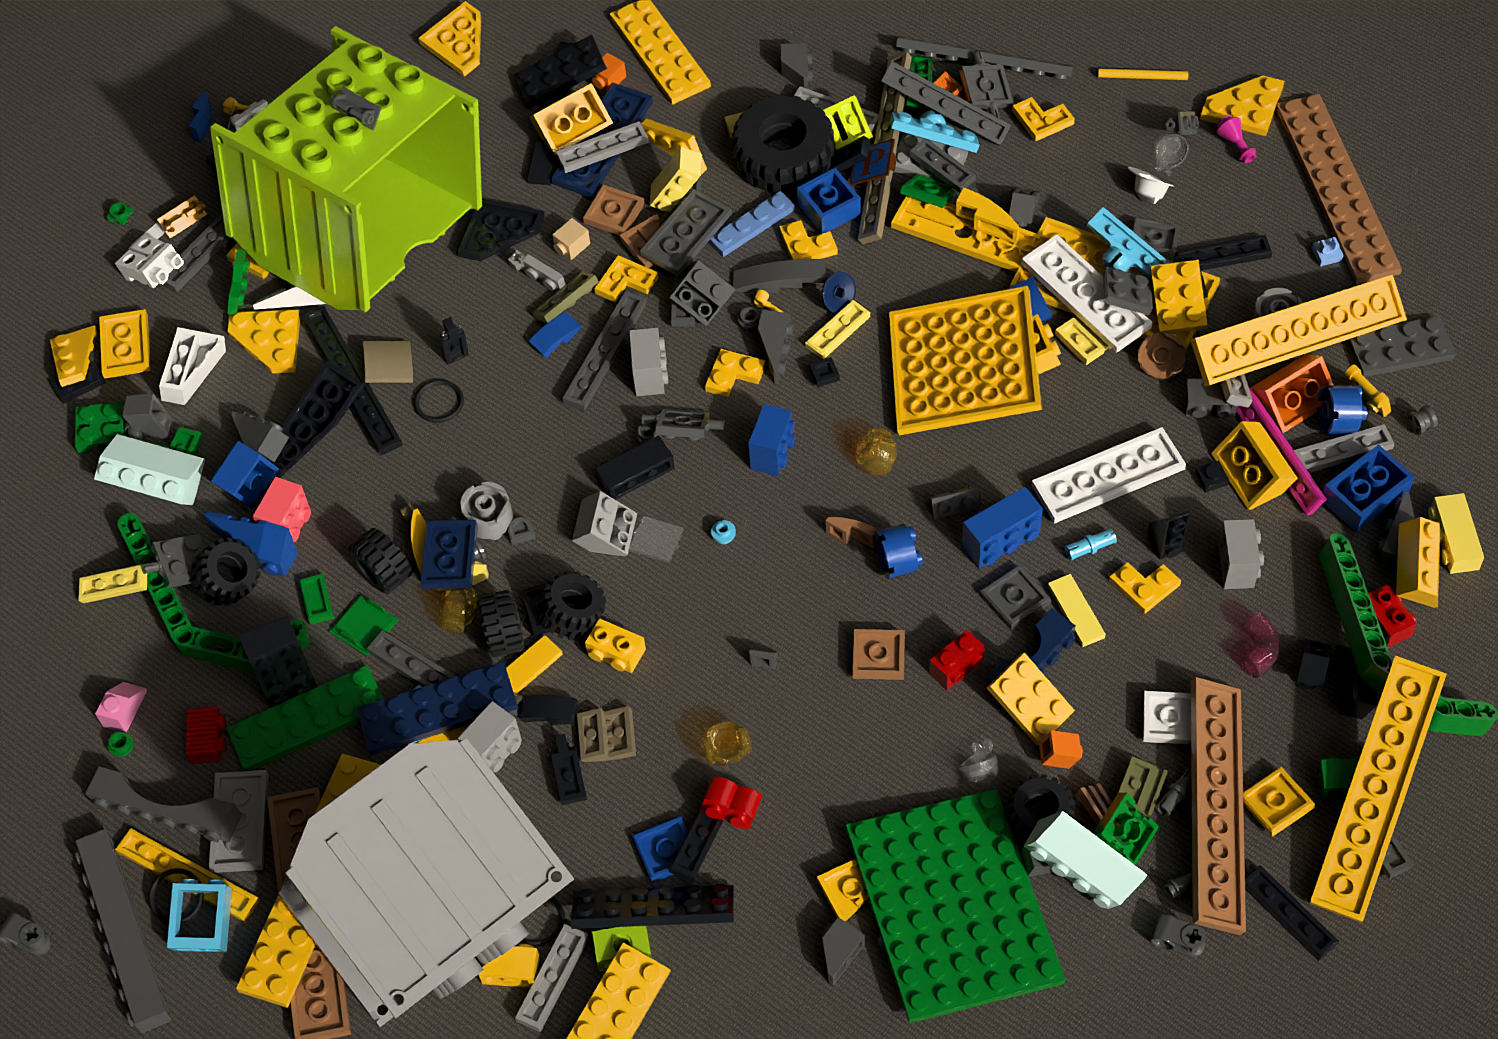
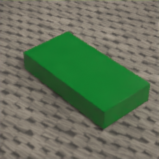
(316, 599)

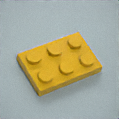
(1179, 297)
(124, 343)
(1030, 698)

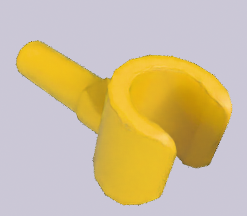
(228, 106)
(761, 301)

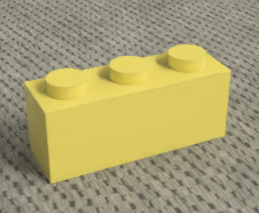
(675, 179)
(1457, 533)

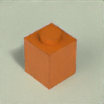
(613, 74)
(1060, 749)

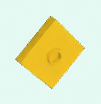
(1277, 801)

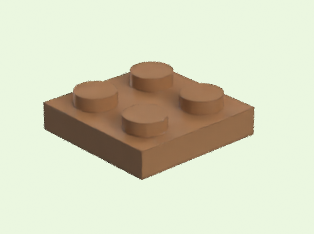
(613, 210)
(878, 654)

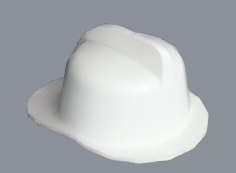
(1148, 186)

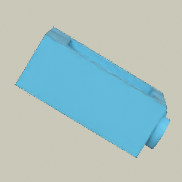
(220, 940)

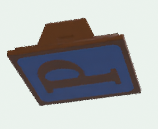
(877, 164)

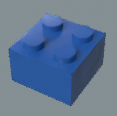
(828, 201)
(771, 440)
(244, 474)

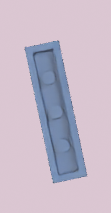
(751, 224)

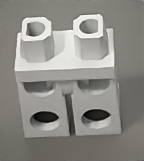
(150, 263)

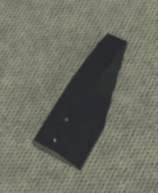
(316, 414)

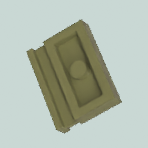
(1143, 784)

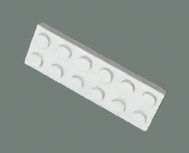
(1083, 293)
(1108, 475)

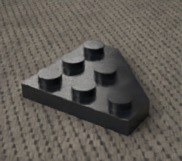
(497, 228)

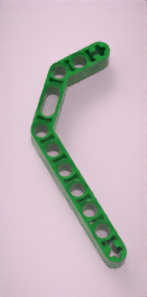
(173, 611)
(1370, 648)

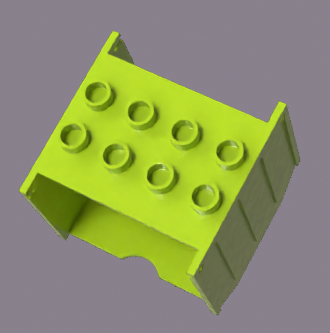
(342, 201)

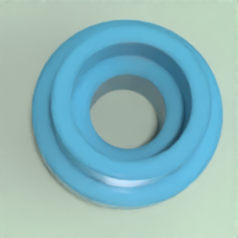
(723, 537)

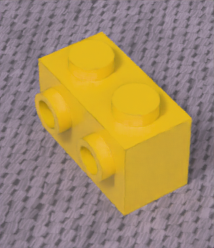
(1045, 349)
(615, 646)

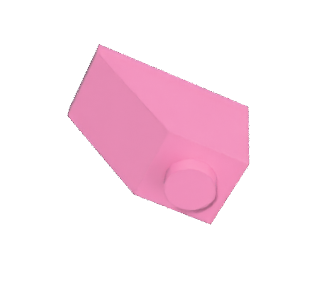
(120, 706)

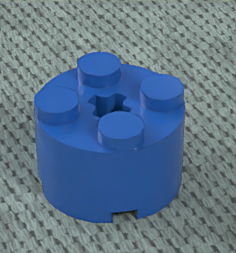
(1341, 409)
(897, 550)

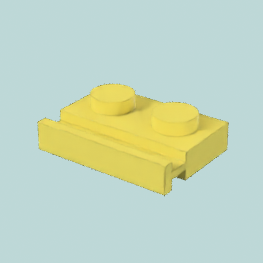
(1081, 340)

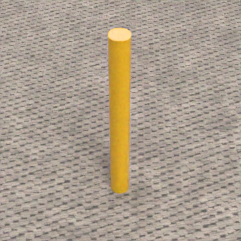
(1143, 74)

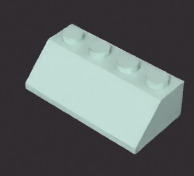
(150, 469)
(1084, 860)

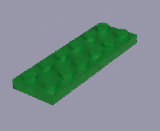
(303, 719)

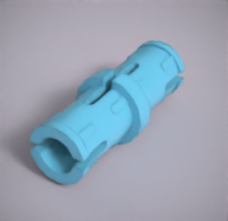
(1090, 544)

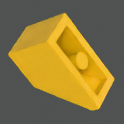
(513, 969)

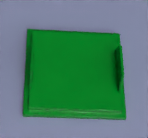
(362, 624)

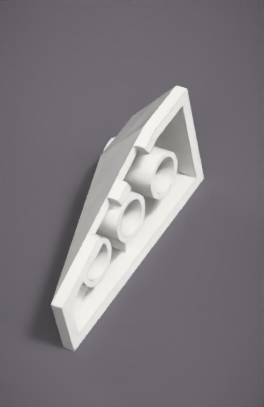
(287, 298)

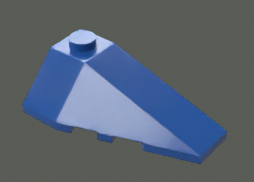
(268, 540)

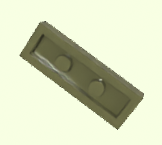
(565, 297)

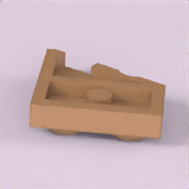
(638, 236)

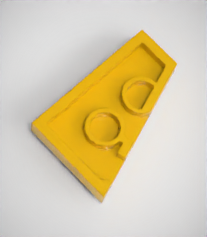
(670, 139)
(72, 354)
(843, 889)

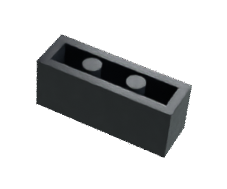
(635, 467)

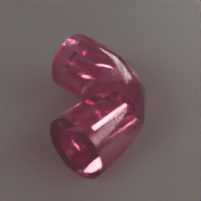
(1265, 645)

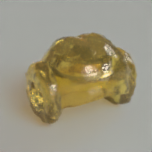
(876, 451)
(457, 609)
(726, 743)

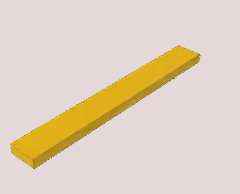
(520, 673)

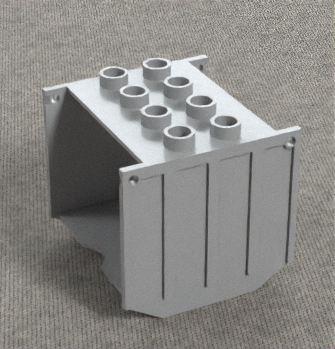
(419, 876)

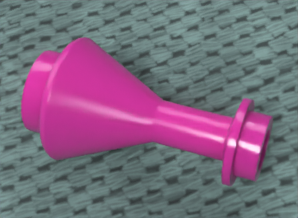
(1231, 130)

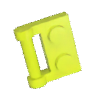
(852, 120)

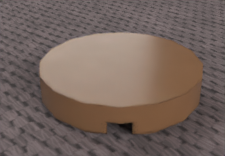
(1162, 356)

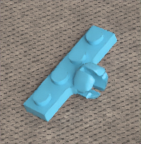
(933, 127)
(1125, 246)

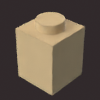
(571, 239)

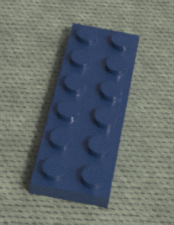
(624, 108)
(435, 708)

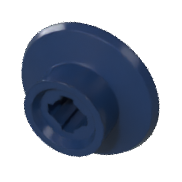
(838, 291)

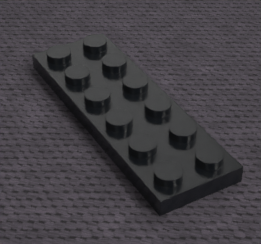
(652, 906)

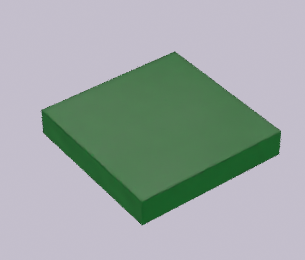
(929, 190)

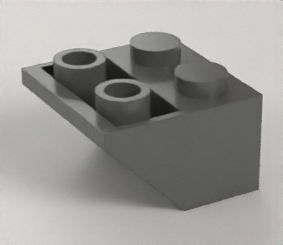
(702, 292)

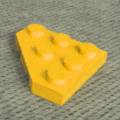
(456, 39)
(1250, 101)
(268, 337)

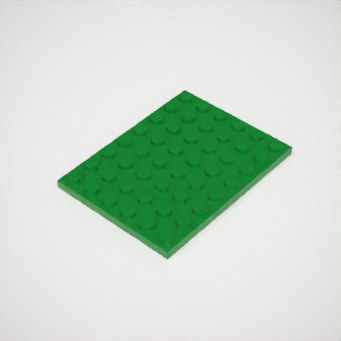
(954, 906)

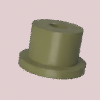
(407, 511)

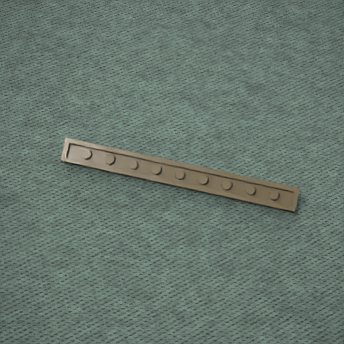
(878, 189)

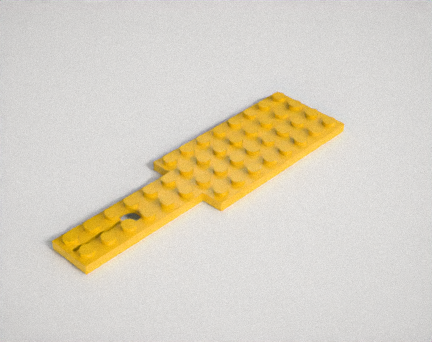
(1010, 255)

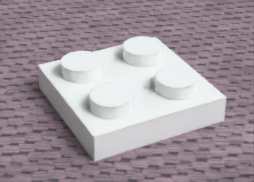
(1167, 717)

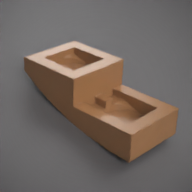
(845, 529)

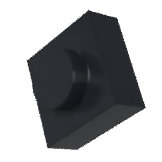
(824, 372)
(1212, 476)

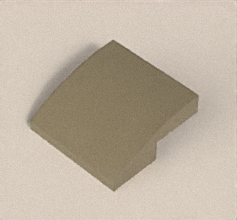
(387, 362)
(606, 734)

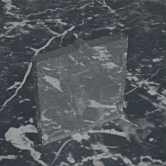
(656, 539)

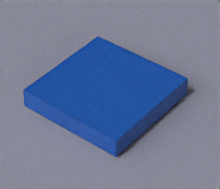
(660, 846)

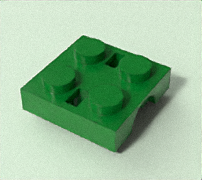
(100, 427)
(1128, 828)

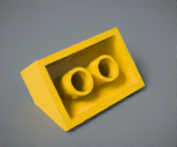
(571, 119)
(1254, 464)
(1418, 561)

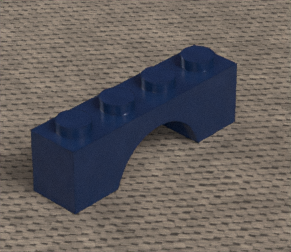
(1053, 635)

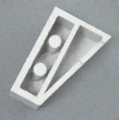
(189, 363)

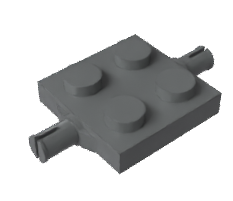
(986, 85)
(682, 423)
(175, 559)

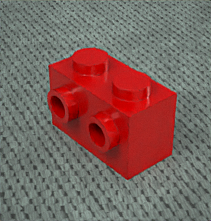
(1392, 615)
(957, 660)

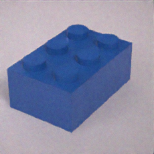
(1367, 488)
(1002, 528)

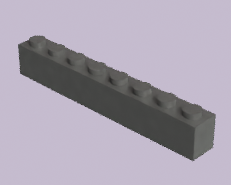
(123, 932)

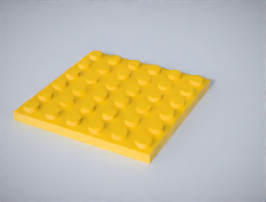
(964, 360)

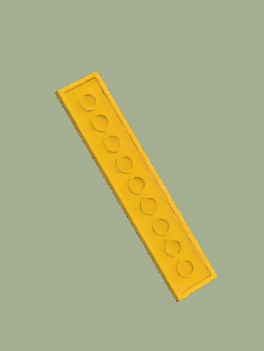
(1298, 330)
(1378, 789)
(284, 943)

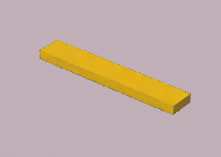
(160, 859)

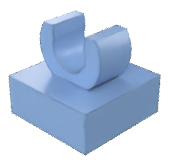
(1327, 251)

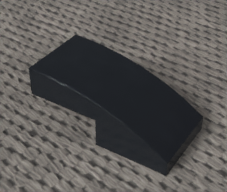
(549, 708)

